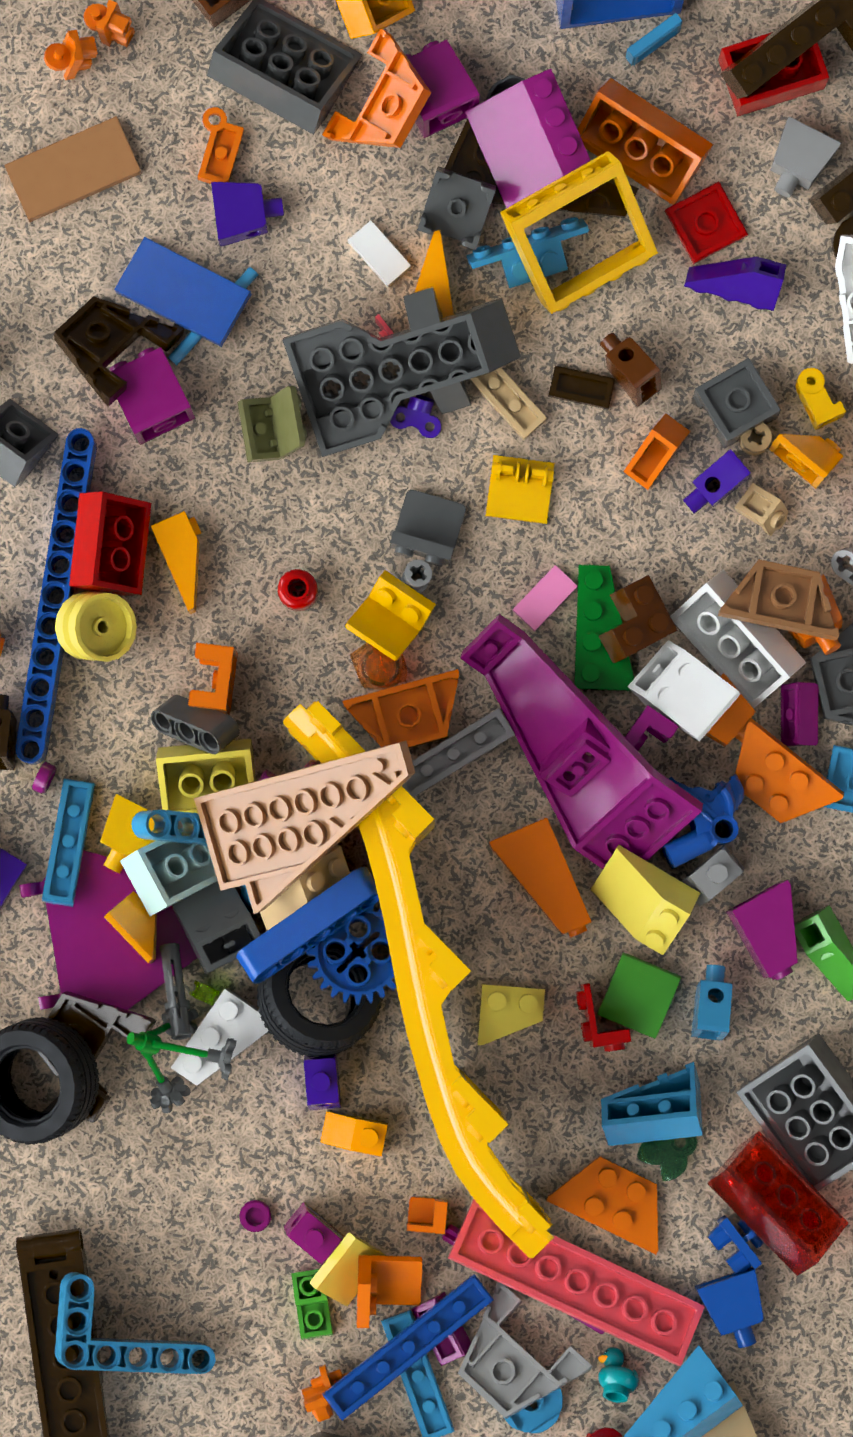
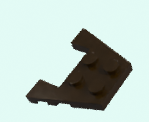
(100, 334)
(95, 1024)

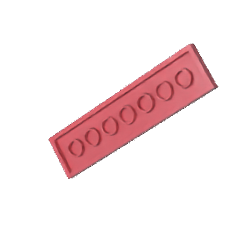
(582, 1287)

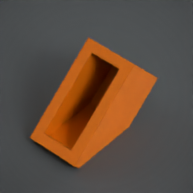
(656, 451)

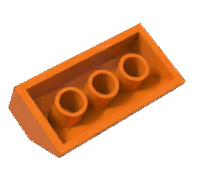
(644, 139)

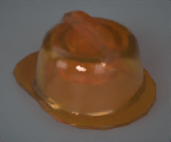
(377, 669)

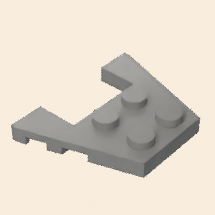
(507, 1372)

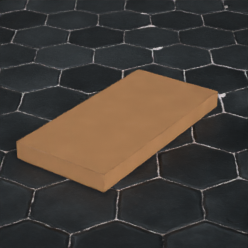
(73, 169)

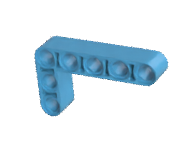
(166, 830)
(119, 1348)

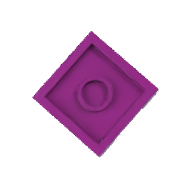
(653, 723)

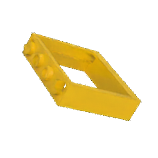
(555, 197)

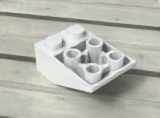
(683, 690)

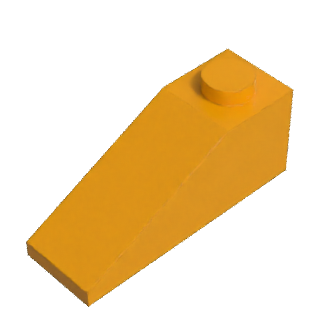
(435, 275)
(181, 551)

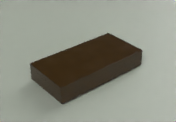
(581, 387)

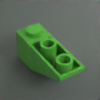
(828, 948)

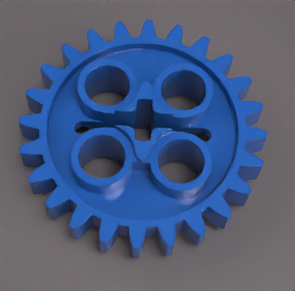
(379, 972)

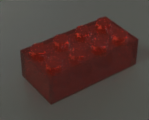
(778, 1203)

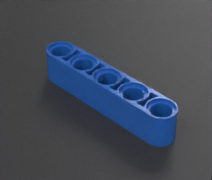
(309, 925)

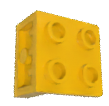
(391, 616)

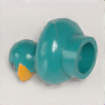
(616, 1380)

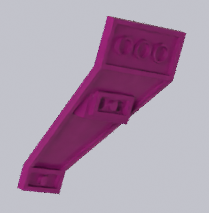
(610, 794)

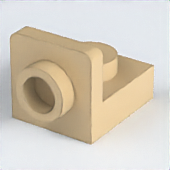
(762, 509)

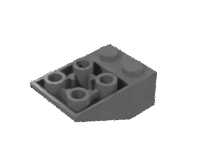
(216, 925)

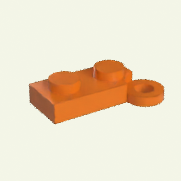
(220, 149)

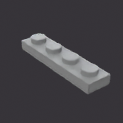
(458, 751)

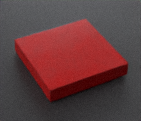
(706, 222)

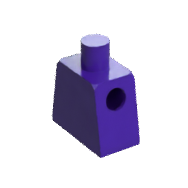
(242, 211)
(728, 471)
(322, 1082)

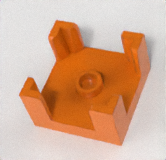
(223, 678)

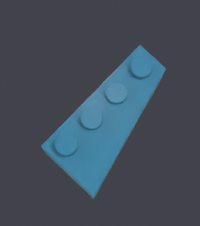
(689, 1403)

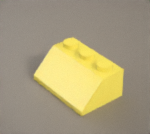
(191, 772)

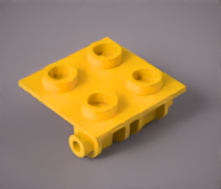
(520, 489)

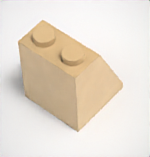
(315, 881)

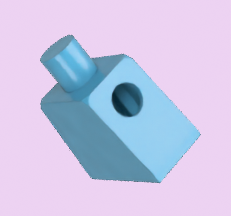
(710, 1018)

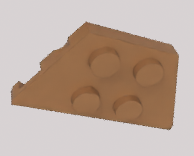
(782, 599)

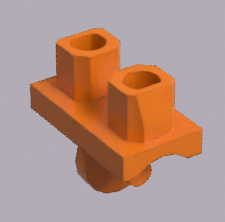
(109, 23)
(71, 55)
(313, 1397)

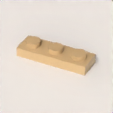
(509, 402)

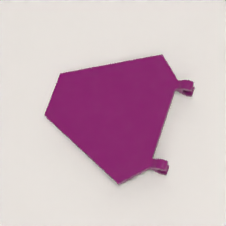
(91, 953)

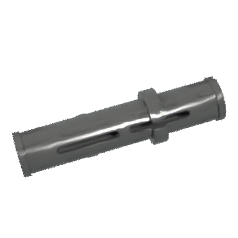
(179, 1026)

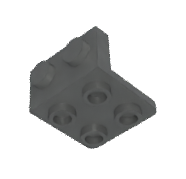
(428, 528)

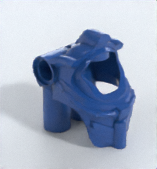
(717, 807)

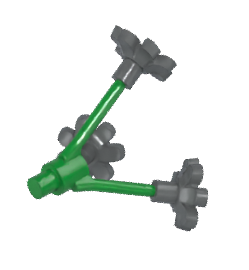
(150, 1044)

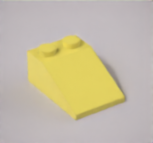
(644, 899)

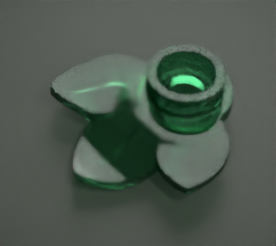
(668, 1155)

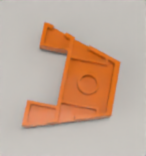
(391, 105)

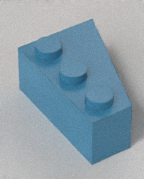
(655, 1111)

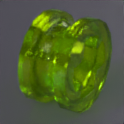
(204, 993)

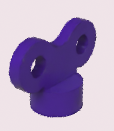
(417, 415)

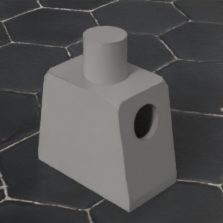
(801, 156)
(714, 874)

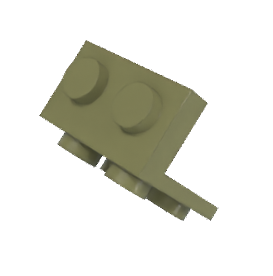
(272, 425)

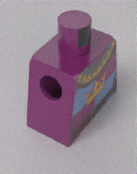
(313, 1233)

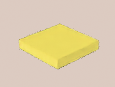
(340, 1271)

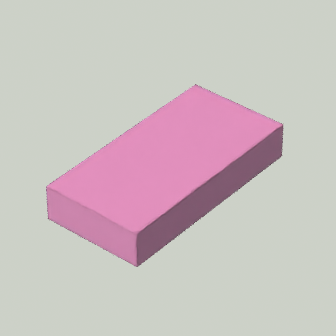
(545, 598)

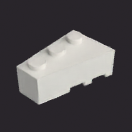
(226, 1019)

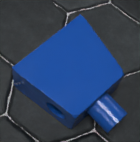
(734, 1304)

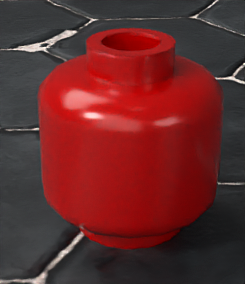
(288, 584)

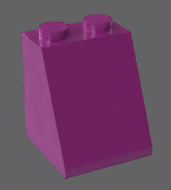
(449, 86)
(152, 396)
(768, 930)

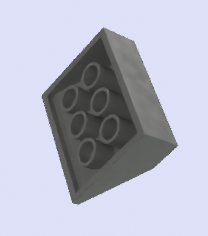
(283, 64)
(807, 1110)

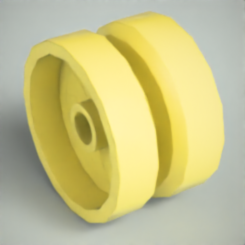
(96, 626)

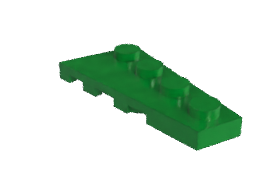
(594, 617)

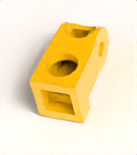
(816, 399)

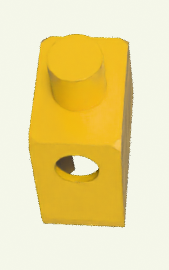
(119, 833)

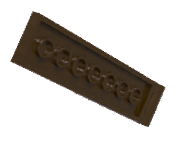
(67, 1398)

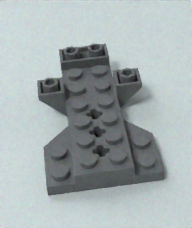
(431, 357)

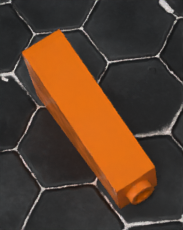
(542, 871)

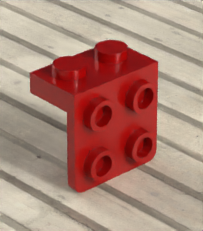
(611, 1040)

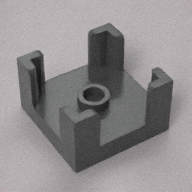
(457, 207)
(737, 402)

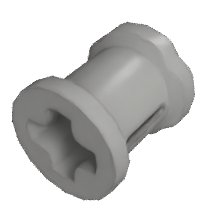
(412, 569)

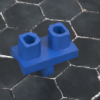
(744, 1257)

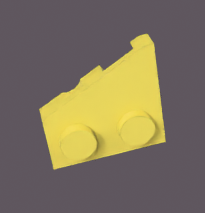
(508, 1010)

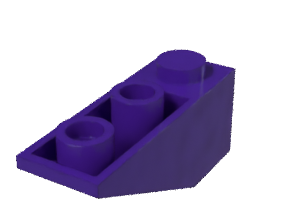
(741, 280)

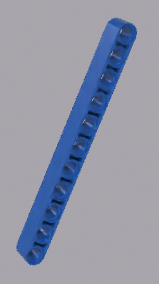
(48, 611)

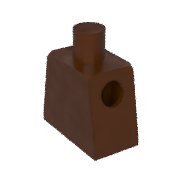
(632, 368)

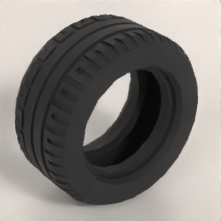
(303, 1034)
(76, 1076)

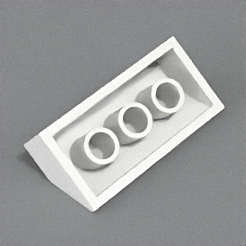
(748, 653)

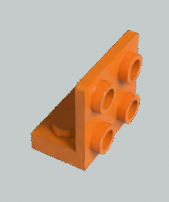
(387, 1282)

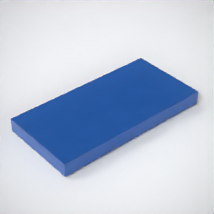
(183, 292)

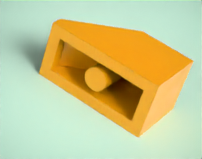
(354, 1133)

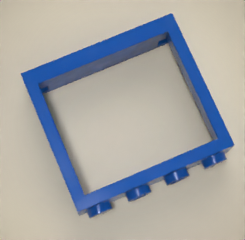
(608, 11)

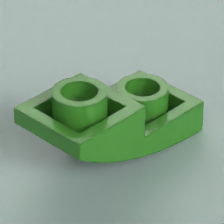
(311, 1307)

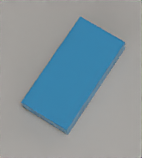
(654, 39)

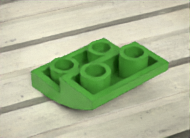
(639, 995)

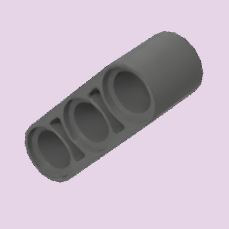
(195, 726)

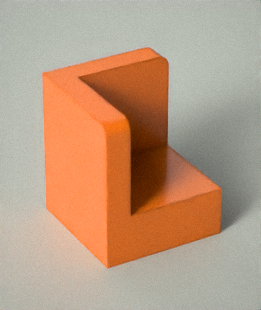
(427, 1215)

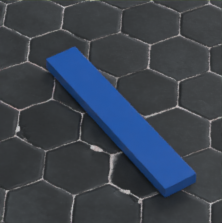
(407, 1347)

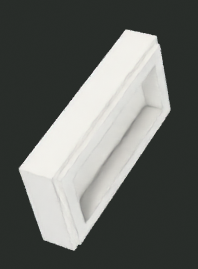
(379, 253)

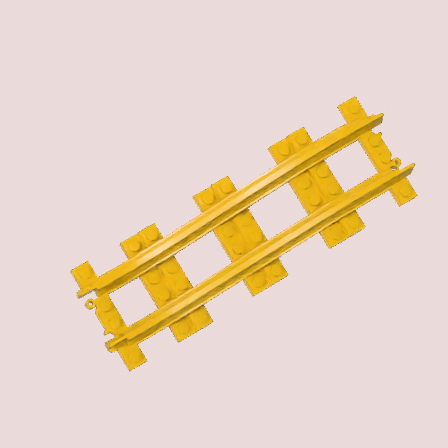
(424, 977)

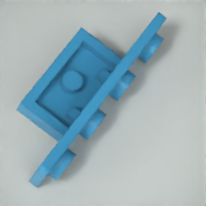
(545, 245)

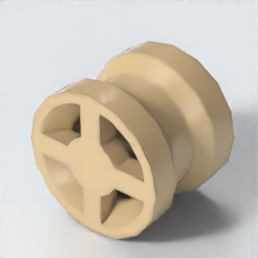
(750, 442)

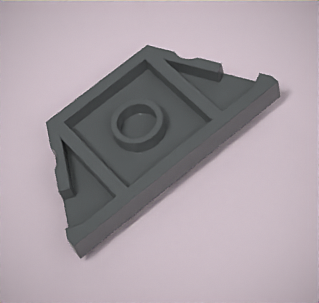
(835, 679)

